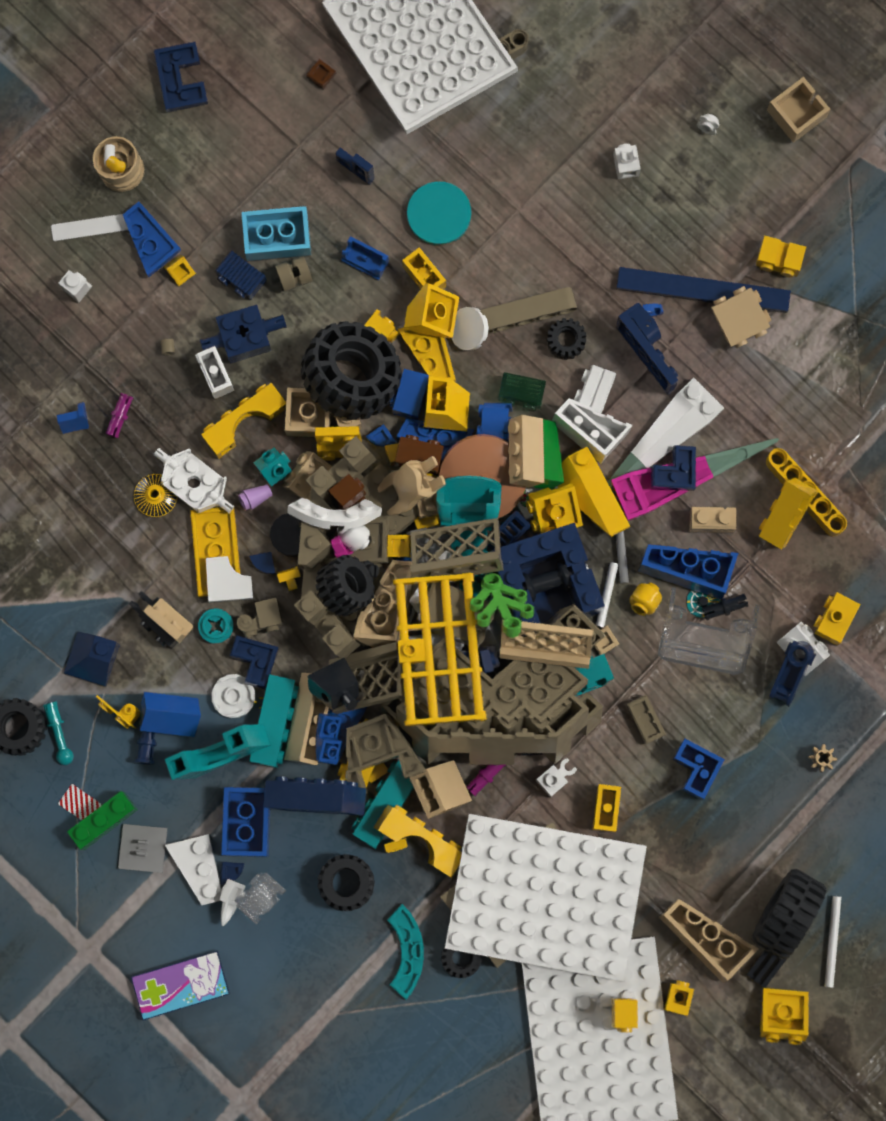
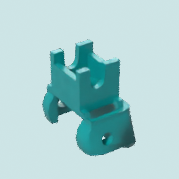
(468, 501)

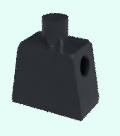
(335, 685)

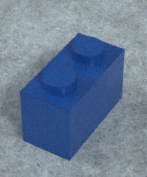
(410, 394)

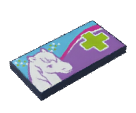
(180, 985)

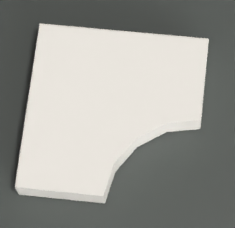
(225, 582)

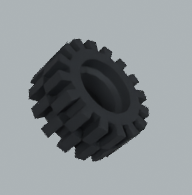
(566, 351)
(457, 971)

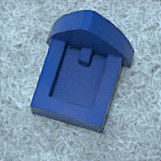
(74, 420)

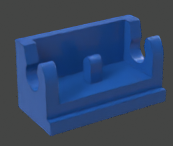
(365, 258)

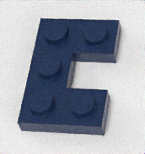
(175, 94)

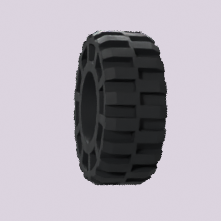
(338, 392)

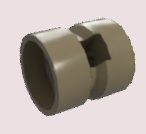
(286, 275)

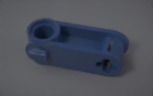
(792, 672)

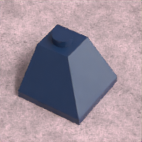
(92, 658)

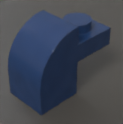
(487, 657)

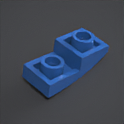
(327, 740)

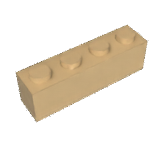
(302, 735)

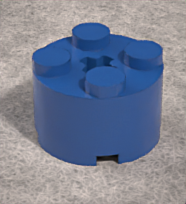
(495, 419)

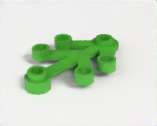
(494, 585)

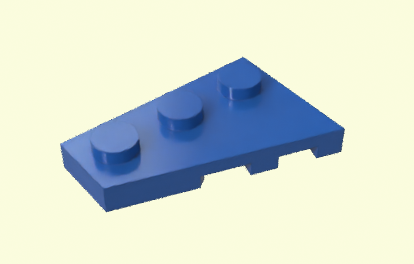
(446, 437)

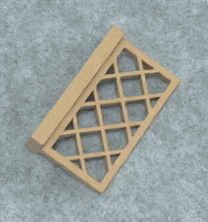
(552, 651)

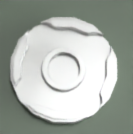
(470, 328)
(232, 696)

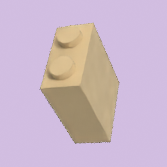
(441, 789)

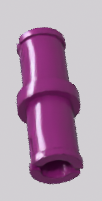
(119, 415)
(483, 778)

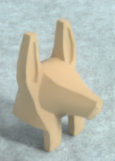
(412, 484)

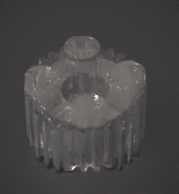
(259, 897)

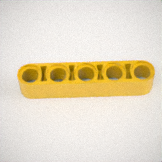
(832, 512)

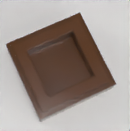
(321, 74)

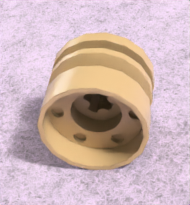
(124, 152)

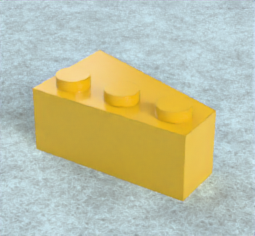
(787, 512)

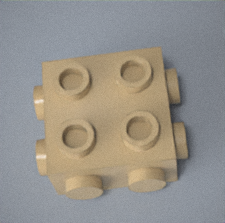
(741, 316)

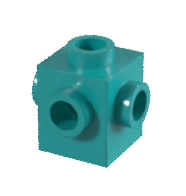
(273, 466)

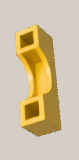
(265, 403)
(397, 825)

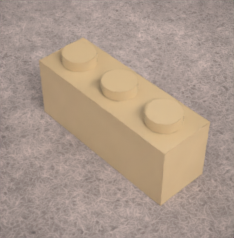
(526, 451)

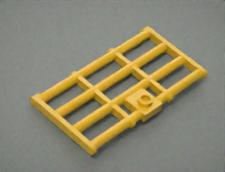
(421, 650)

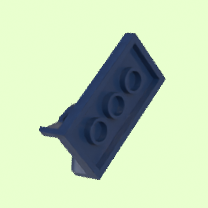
(641, 338)

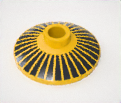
(154, 506)

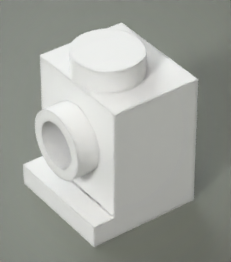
(75, 285)

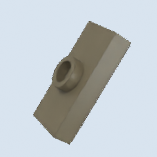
(646, 719)

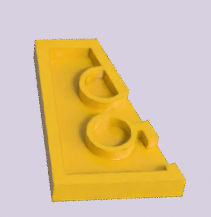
(430, 353)

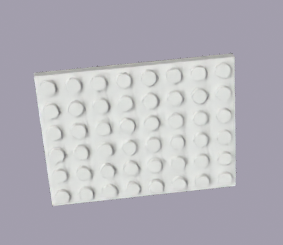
(422, 53)
(546, 897)
(582, 1061)

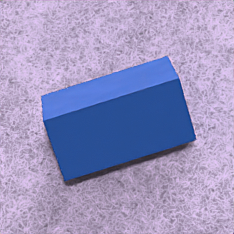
(169, 714)

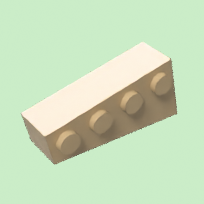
(708, 940)

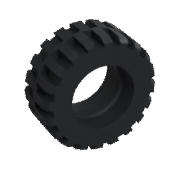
(789, 914)

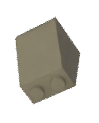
(458, 613)

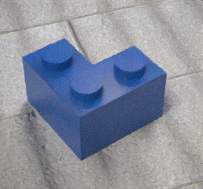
(703, 765)

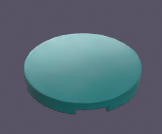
(439, 213)

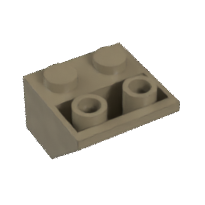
(575, 618)

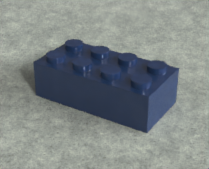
(315, 796)

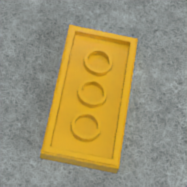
(213, 536)

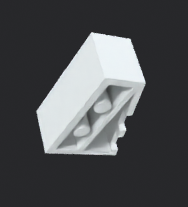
(590, 428)

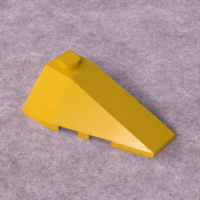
(593, 492)

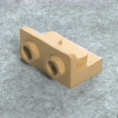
(306, 465)
(169, 620)

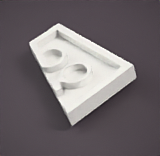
(198, 867)

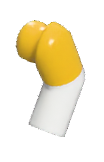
(111, 161)

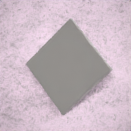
(142, 848)

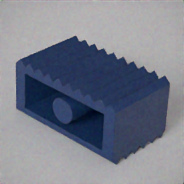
(240, 275)

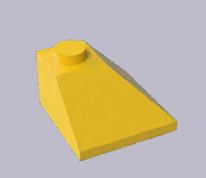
(432, 312)

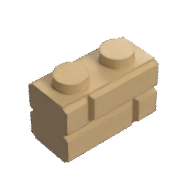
(712, 520)

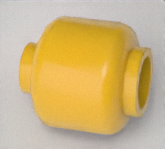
(645, 599)

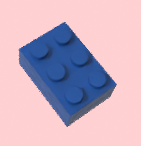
(245, 823)

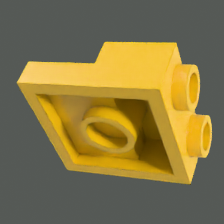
(332, 439)
(554, 508)
(784, 1015)

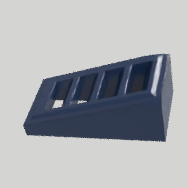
(519, 533)

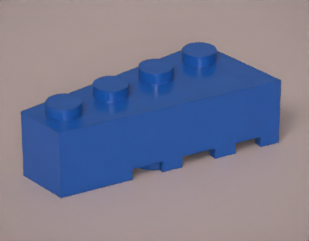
(690, 568)

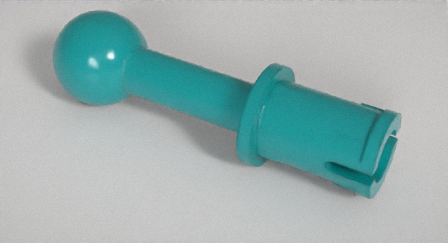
(64, 755)

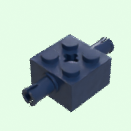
(256, 331)

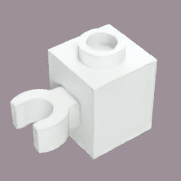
(626, 161)
(554, 778)

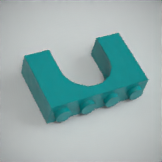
(236, 745)

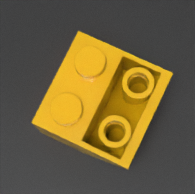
(446, 405)

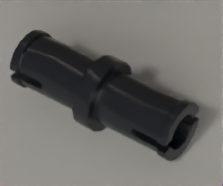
(725, 606)

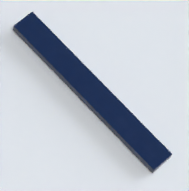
(696, 288)

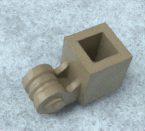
(267, 619)

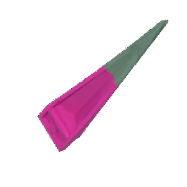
(639, 498)

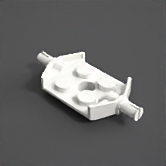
(185, 466)

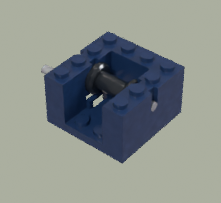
(552, 574)

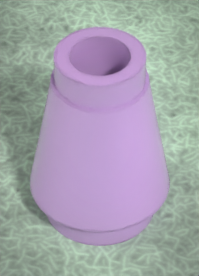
(255, 496)

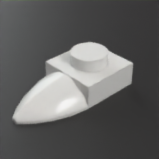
(228, 895)

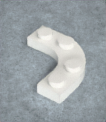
(321, 517)

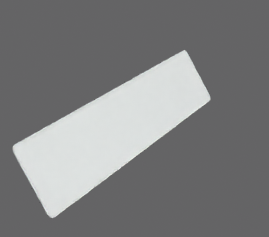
(88, 227)

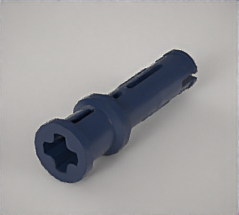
(146, 748)

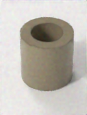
(167, 347)

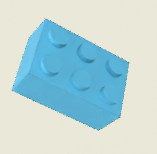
(276, 233)

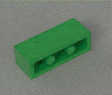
(552, 457)
(102, 820)

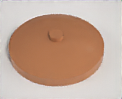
(484, 457)

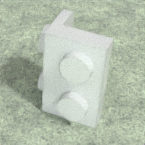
(804, 633)

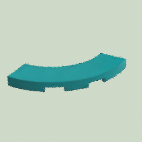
(411, 951)

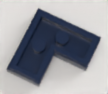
(356, 165)
(680, 475)
(259, 655)

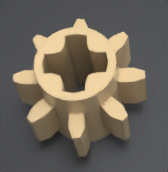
(828, 759)

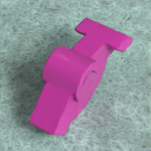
(339, 548)

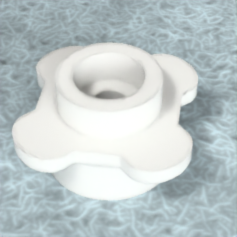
(708, 124)

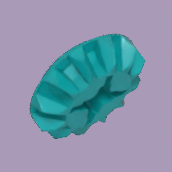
(205, 626)

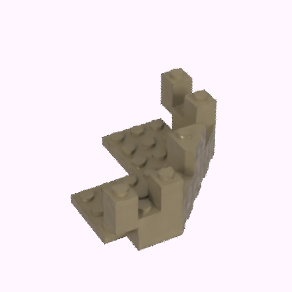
(316, 545)
(526, 709)

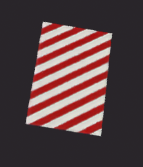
(78, 802)

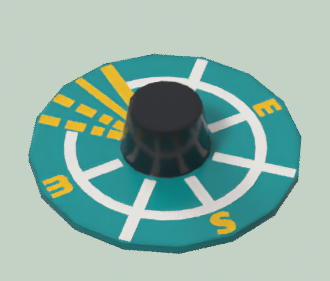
(697, 600)

